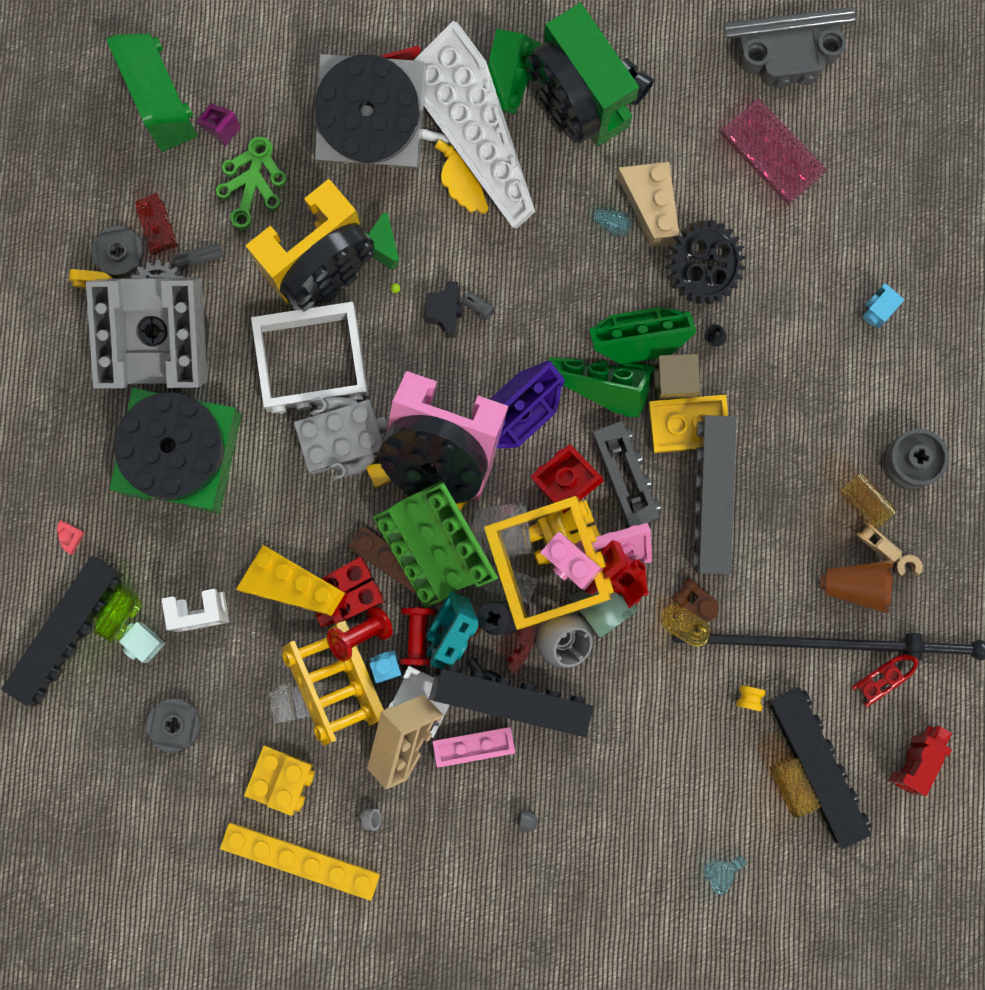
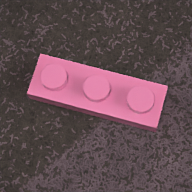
(473, 747)

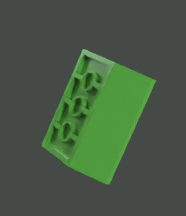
(434, 544)

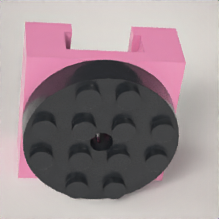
(437, 445)

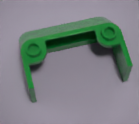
(152, 88)

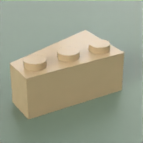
(652, 199)
(399, 739)

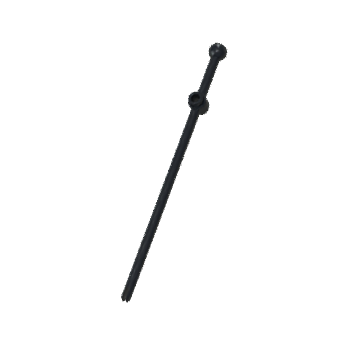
(912, 646)

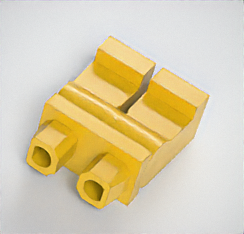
(557, 522)

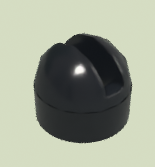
(711, 335)

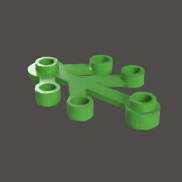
(252, 179)

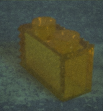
(869, 500)
(795, 787)

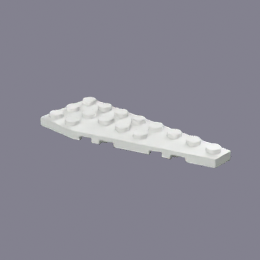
(471, 117)

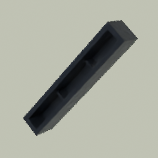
(62, 632)
(511, 702)
(826, 777)

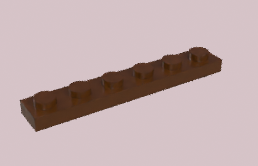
(380, 555)

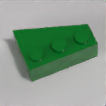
(508, 67)

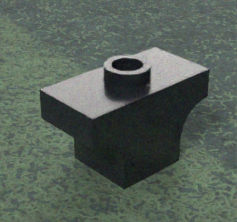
(444, 309)

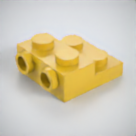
(280, 781)

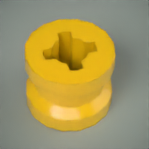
(750, 698)

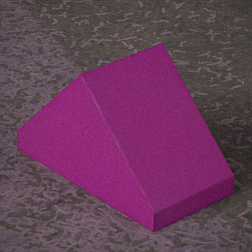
(219, 123)

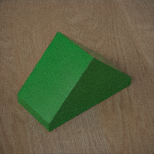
(384, 242)

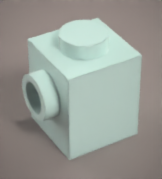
(141, 642)

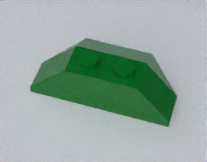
(642, 334)

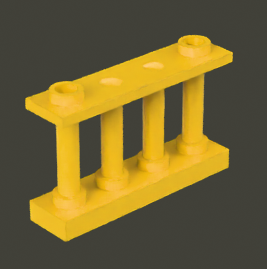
(359, 686)

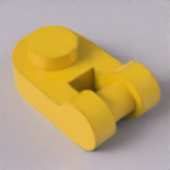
(80, 277)

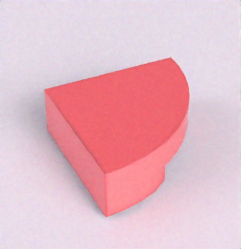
(69, 536)

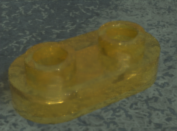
(684, 625)

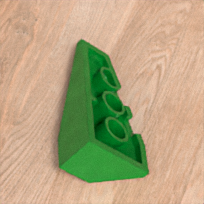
(615, 387)

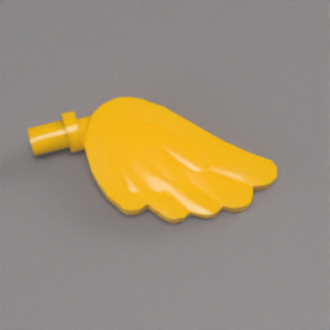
(461, 181)

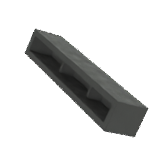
(715, 494)

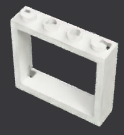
(297, 319)

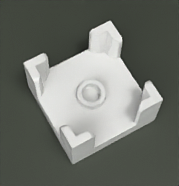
(179, 619)
(414, 685)

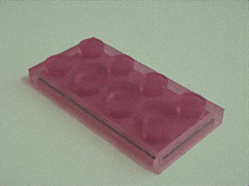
(773, 151)

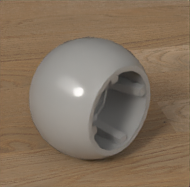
(564, 640)

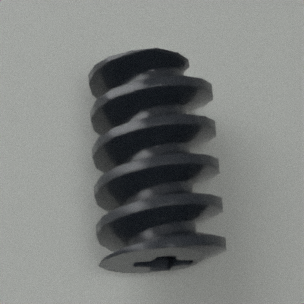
(496, 618)

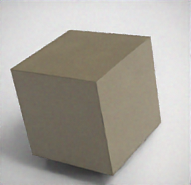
(676, 376)

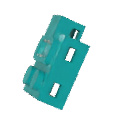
(459, 626)

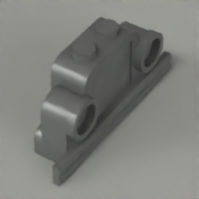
(790, 46)

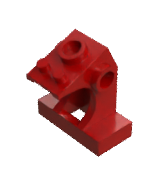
(625, 573)

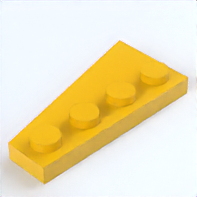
(284, 581)

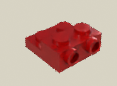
(566, 476)

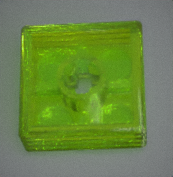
(112, 621)

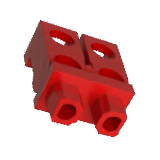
(355, 601)
(923, 761)

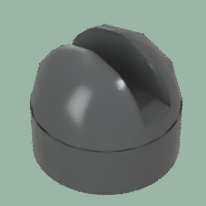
(527, 821)

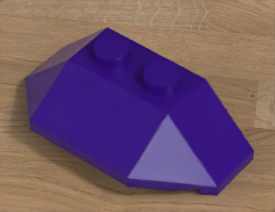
(531, 402)

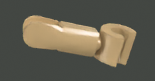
(889, 551)

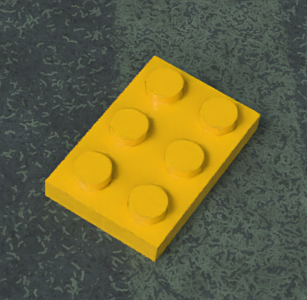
(675, 421)

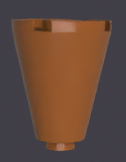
(861, 584)

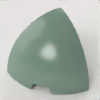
(605, 615)

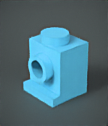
(882, 306)
(385, 667)

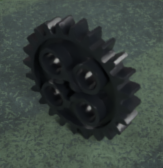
(702, 286)

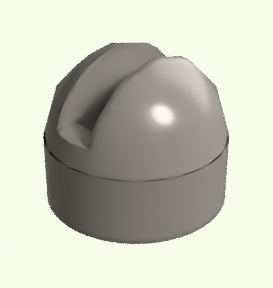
(370, 819)

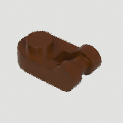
(704, 606)

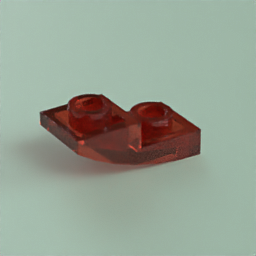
(526, 640)

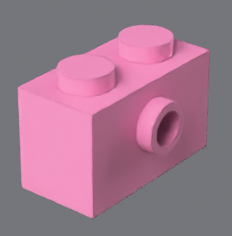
(571, 561)

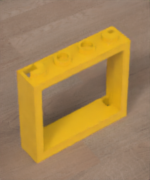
(507, 576)

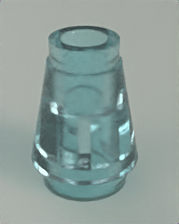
(613, 221)

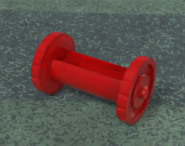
(416, 636)
(343, 642)

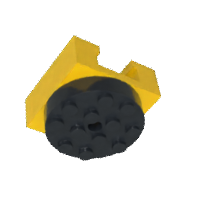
(322, 259)

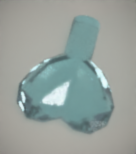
(722, 874)

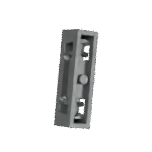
(612, 435)

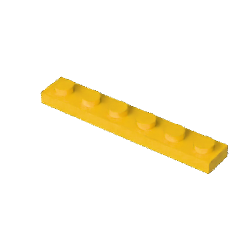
(300, 861)

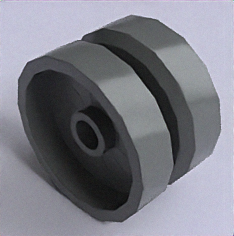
(915, 459)

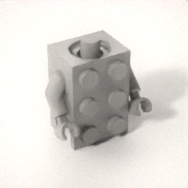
(342, 438)

